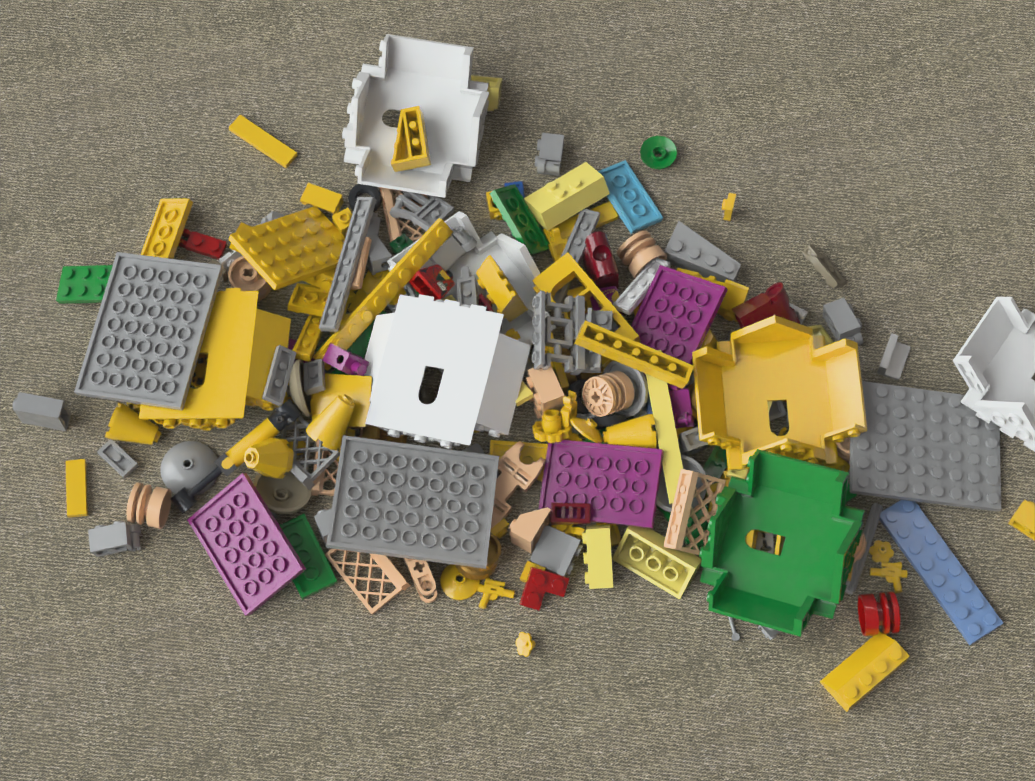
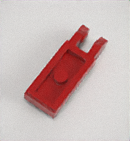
(203, 244)

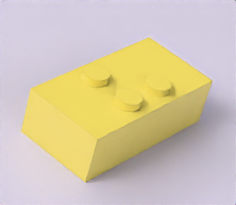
(567, 195)

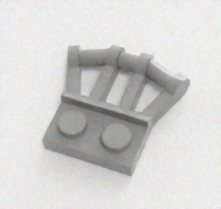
(422, 216)

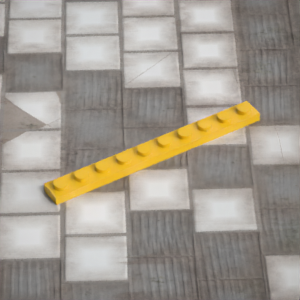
(387, 288)

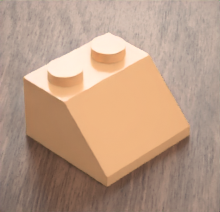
(528, 528)

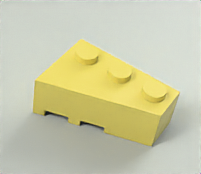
(598, 556)

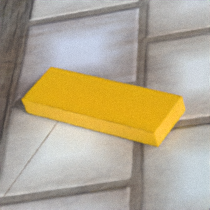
(76, 488)

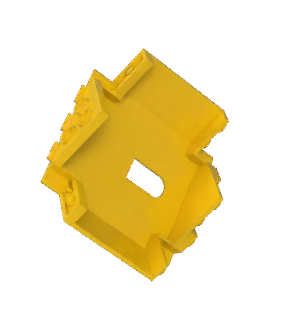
(240, 355)
(775, 364)

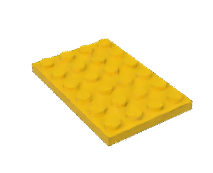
(291, 247)

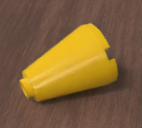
(332, 422)
(128, 427)
(633, 433)

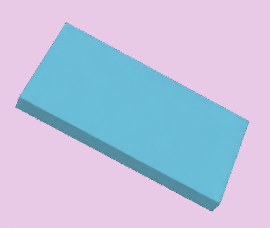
(630, 197)

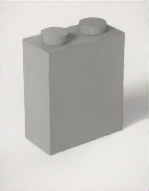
(42, 411)

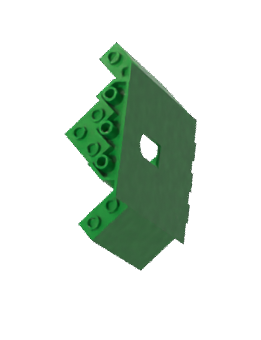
(819, 549)

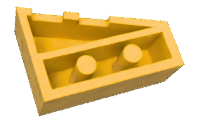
(411, 142)

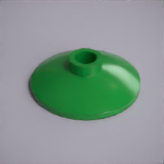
(658, 145)

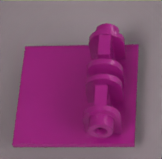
(681, 408)

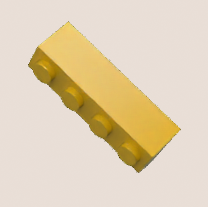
(864, 670)

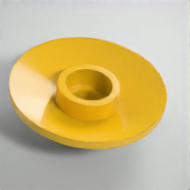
(587, 428)
(455, 589)

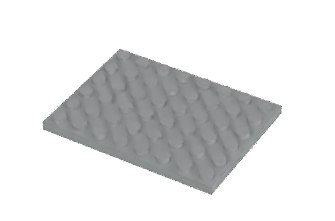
(149, 330)
(925, 449)
(413, 502)

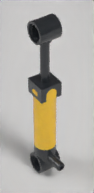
(234, 456)

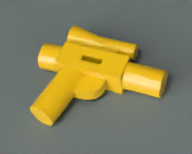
(892, 574)
(492, 590)

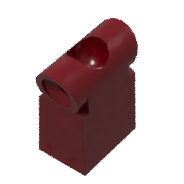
(600, 261)
(765, 305)

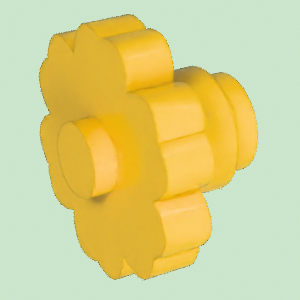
(551, 428)

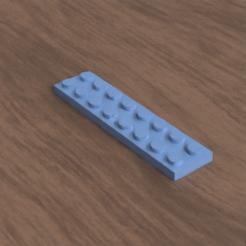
(940, 570)

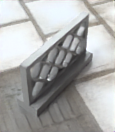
(297, 470)

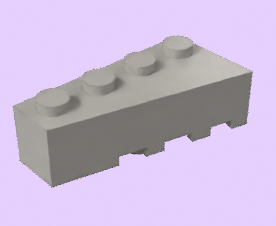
(694, 253)

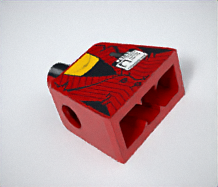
(433, 281)

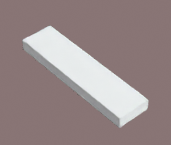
(638, 288)

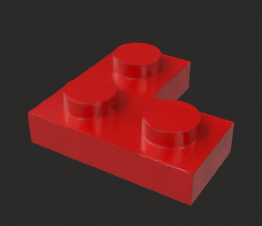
(540, 582)

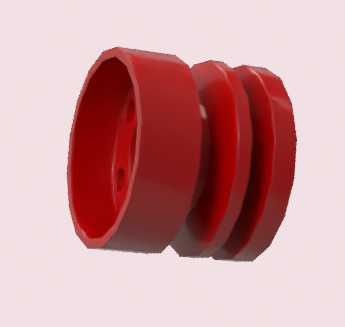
(881, 613)

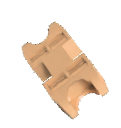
(512, 476)
(422, 578)

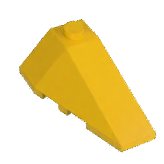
(735, 295)

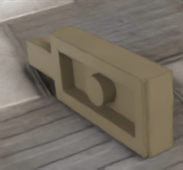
(824, 267)

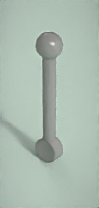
(735, 636)

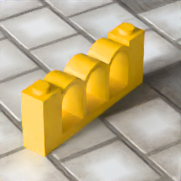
(563, 272)

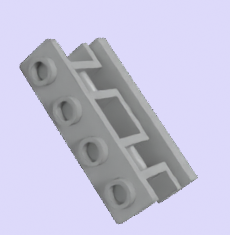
(542, 332)

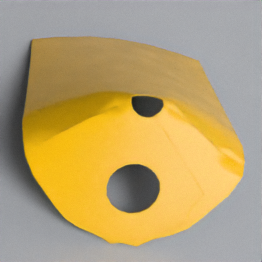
(354, 386)

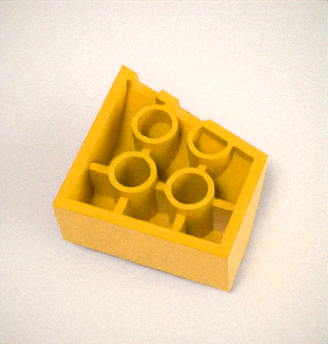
(500, 290)

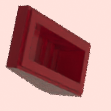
(561, 521)

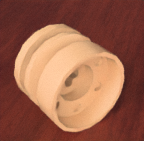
(639, 251)
(608, 393)
(149, 505)

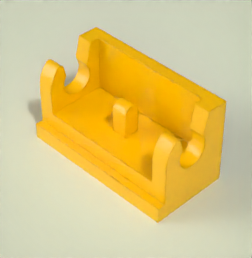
(322, 198)

